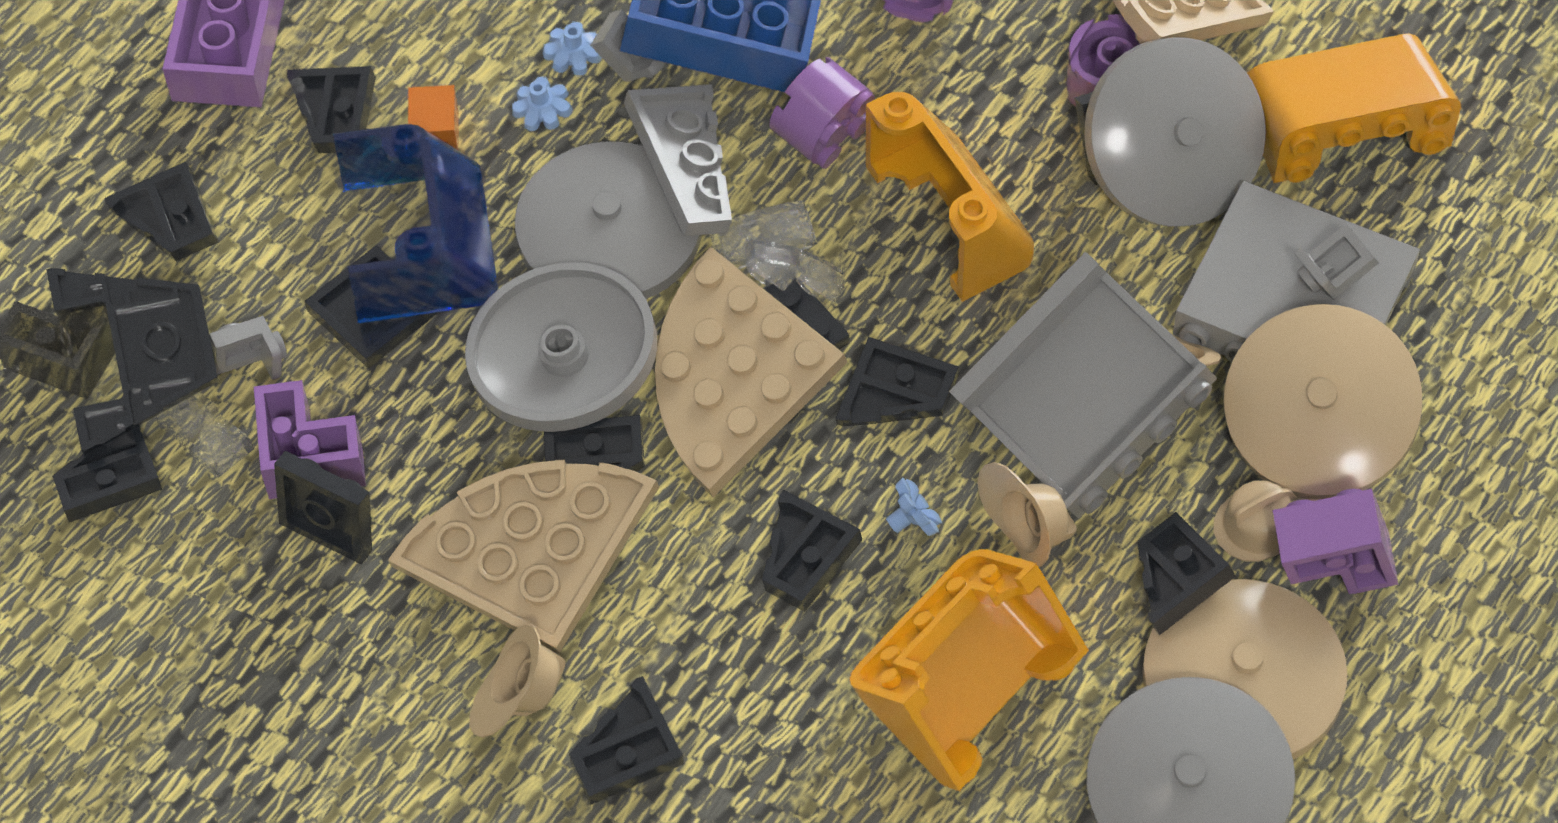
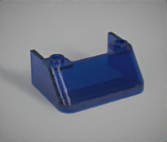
(435, 264)

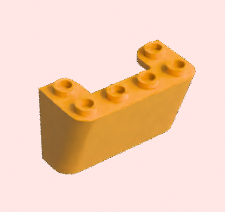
(1351, 98)

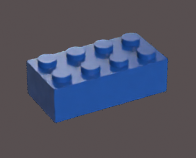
(734, 39)

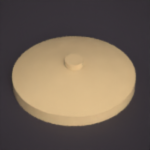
(1323, 400)
(1265, 646)

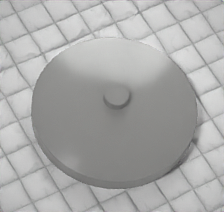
(1174, 131)
(606, 211)
(561, 346)
(1190, 757)

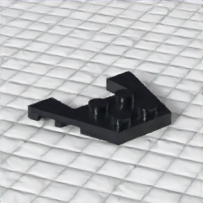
(157, 344)

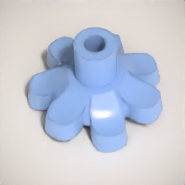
(571, 48)
(541, 104)
(913, 510)

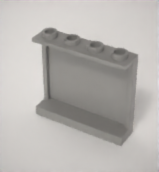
(1254, 273)
(1084, 385)

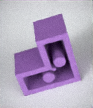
(286, 425)
(1337, 538)

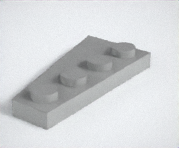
(684, 152)

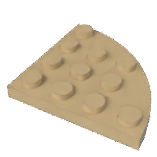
(1192, 17)
(733, 369)
(529, 542)

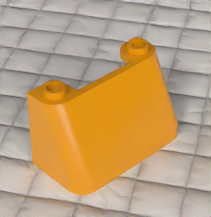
(917, 147)
(965, 657)

